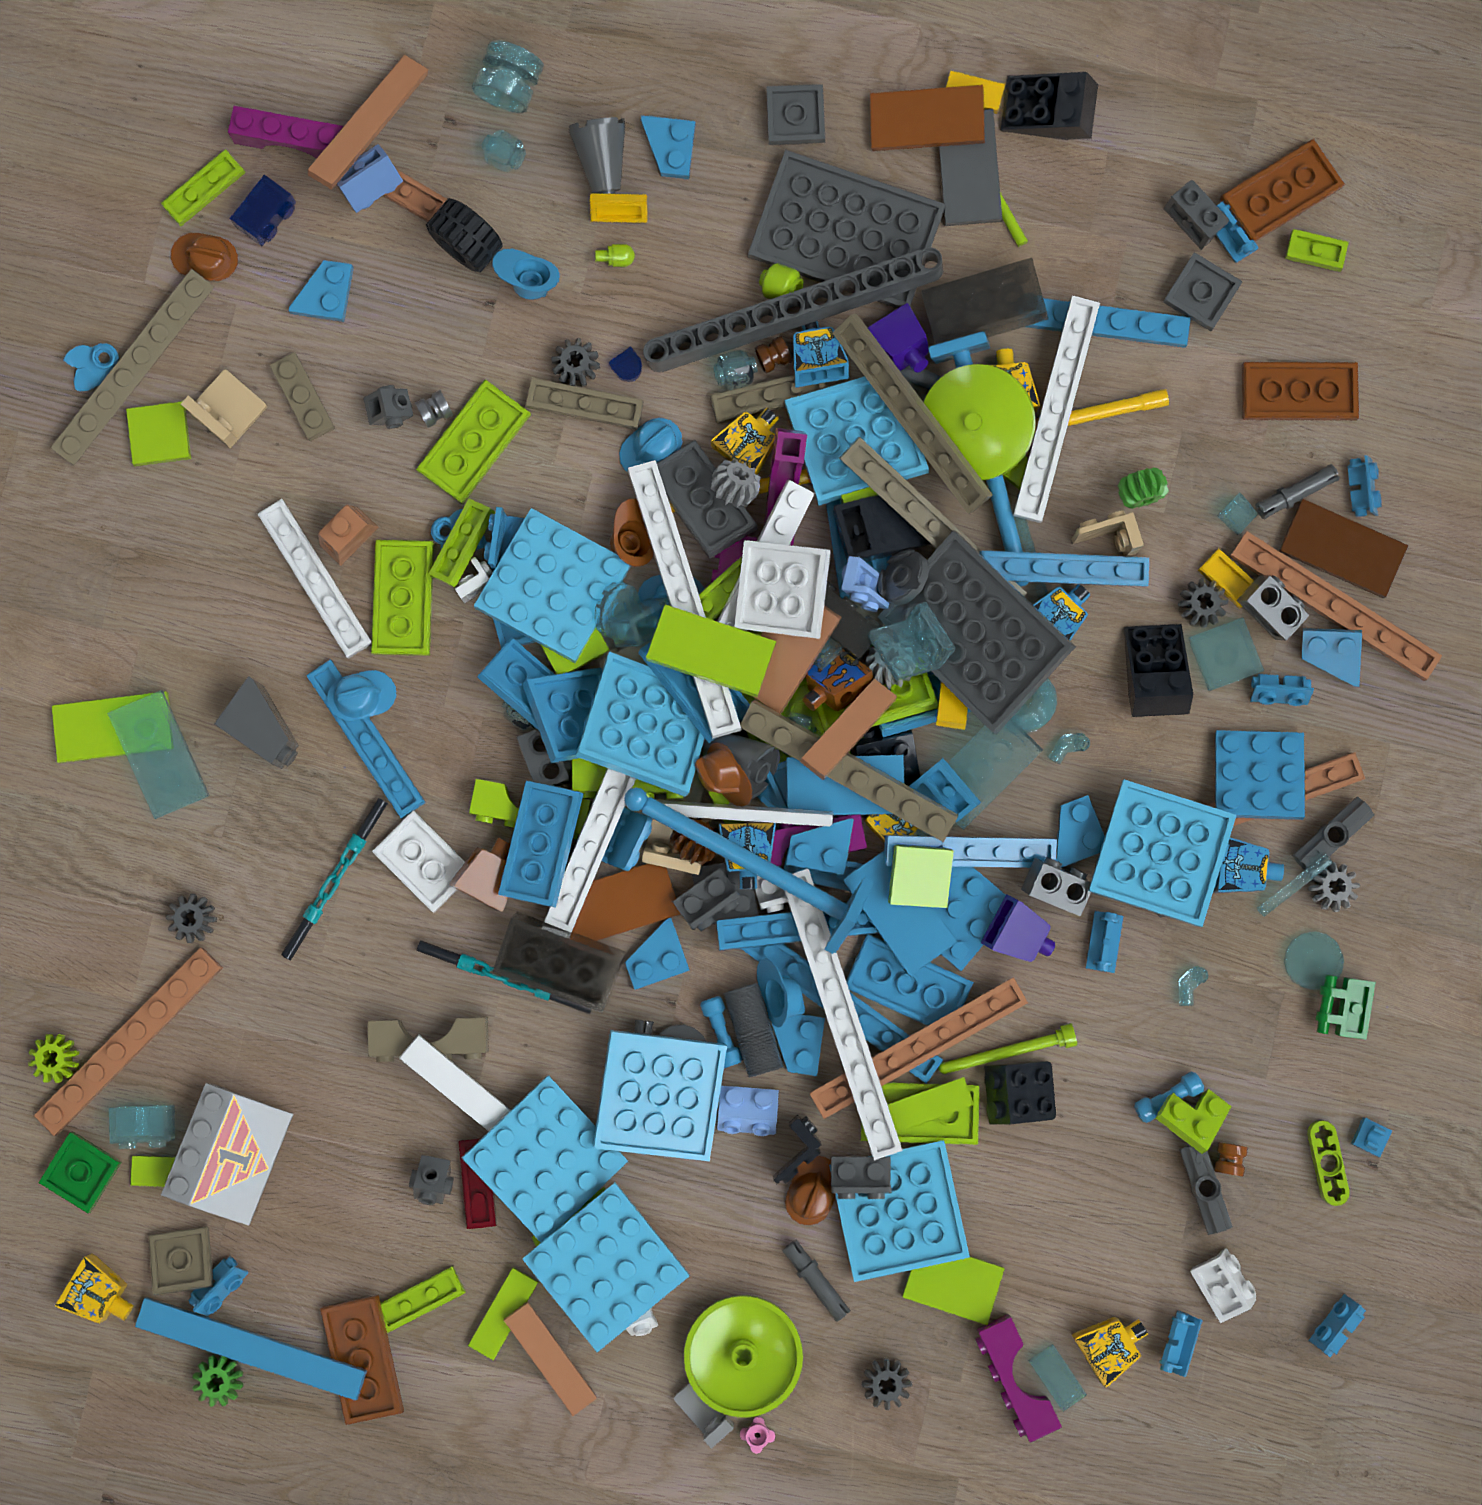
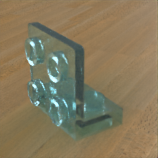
(914, 644)

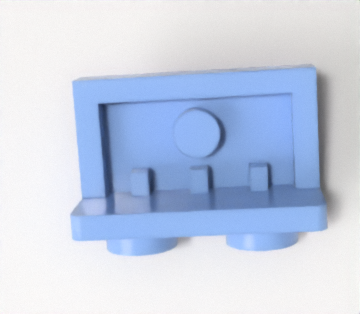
(861, 584)
(748, 1110)

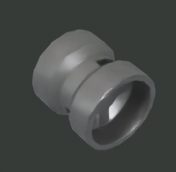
(440, 406)

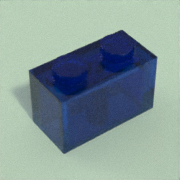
(263, 211)

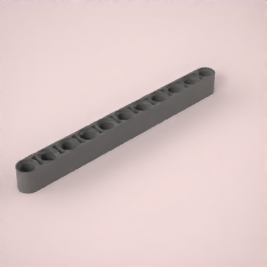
(802, 298)

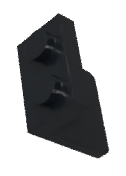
(897, 744)
(1020, 1093)
(806, 1132)

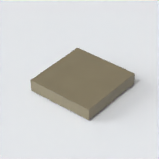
(180, 1261)

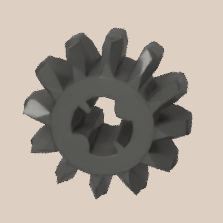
(585, 358)
(1212, 600)
(181, 921)
(889, 1393)

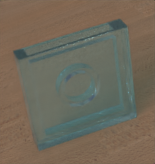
(1226, 654)

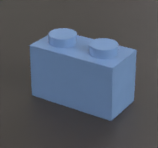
(369, 179)

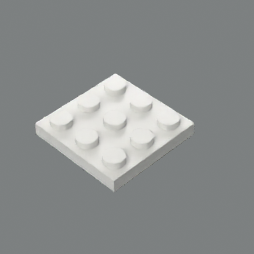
(782, 589)

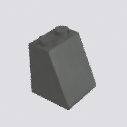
(258, 724)

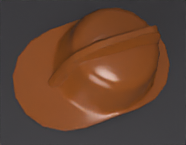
(205, 254)
(630, 535)
(722, 774)
(810, 1193)

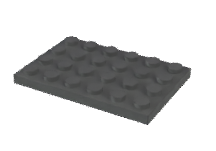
(840, 222)
(998, 635)

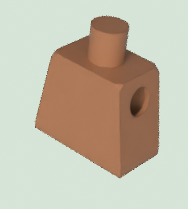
(346, 533)

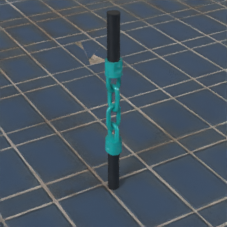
(313, 912)
(468, 962)

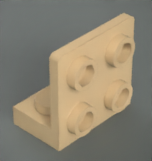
(226, 408)
(1128, 535)
(659, 850)

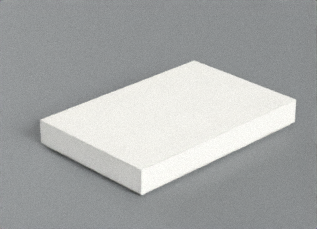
(421, 860)

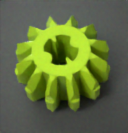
(63, 1060)

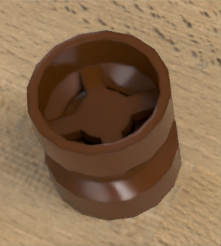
(776, 353)

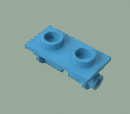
(1234, 238)
(1367, 497)
(1294, 691)
(1104, 941)
(227, 1280)
(1344, 1315)
(1180, 1344)

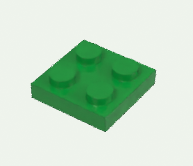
(80, 1172)

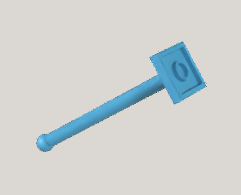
(960, 351)
(846, 913)

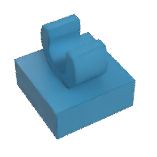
(1371, 1137)

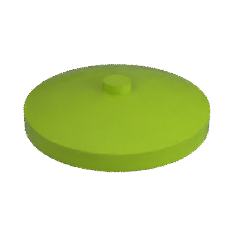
(984, 416)
(743, 1356)

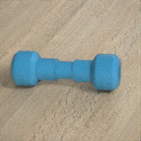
(713, 1009)
(1148, 1108)

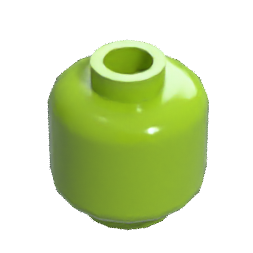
(779, 281)

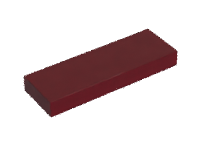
(478, 1197)

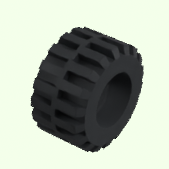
(464, 235)

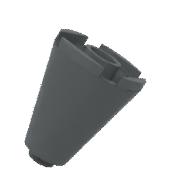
(601, 152)
(753, 757)

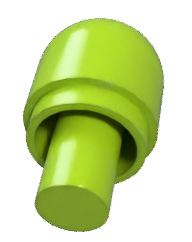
(616, 255)

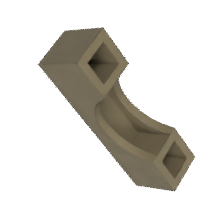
(466, 1037)

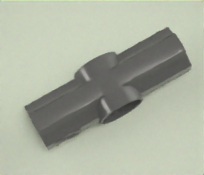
(1346, 822)
(1212, 1206)

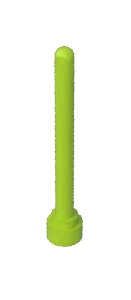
(1063, 1037)

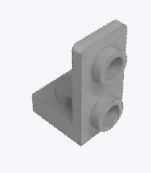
(709, 1421)

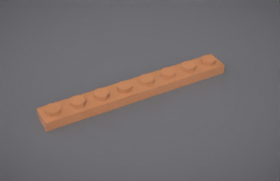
(1337, 606)
(128, 1041)
(926, 1043)

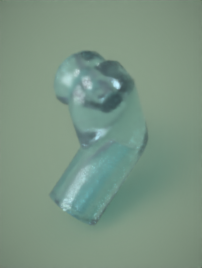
(1069, 743)
(1188, 982)

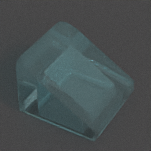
(1238, 514)

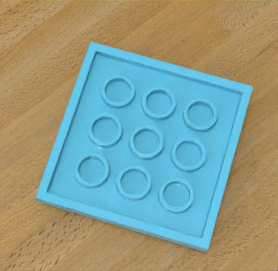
(834, 421)
(550, 585)
(640, 728)
(1162, 853)
(659, 1095)
(543, 1159)
(913, 1224)
(606, 1267)

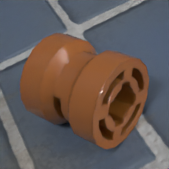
(1232, 1152)

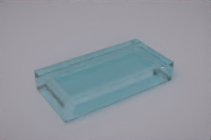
(1057, 1377)

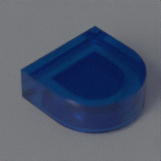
(626, 365)

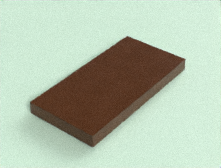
(1343, 548)

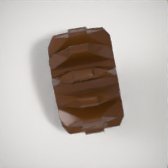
(690, 849)

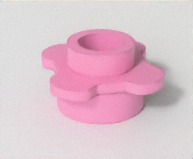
(765, 1435)

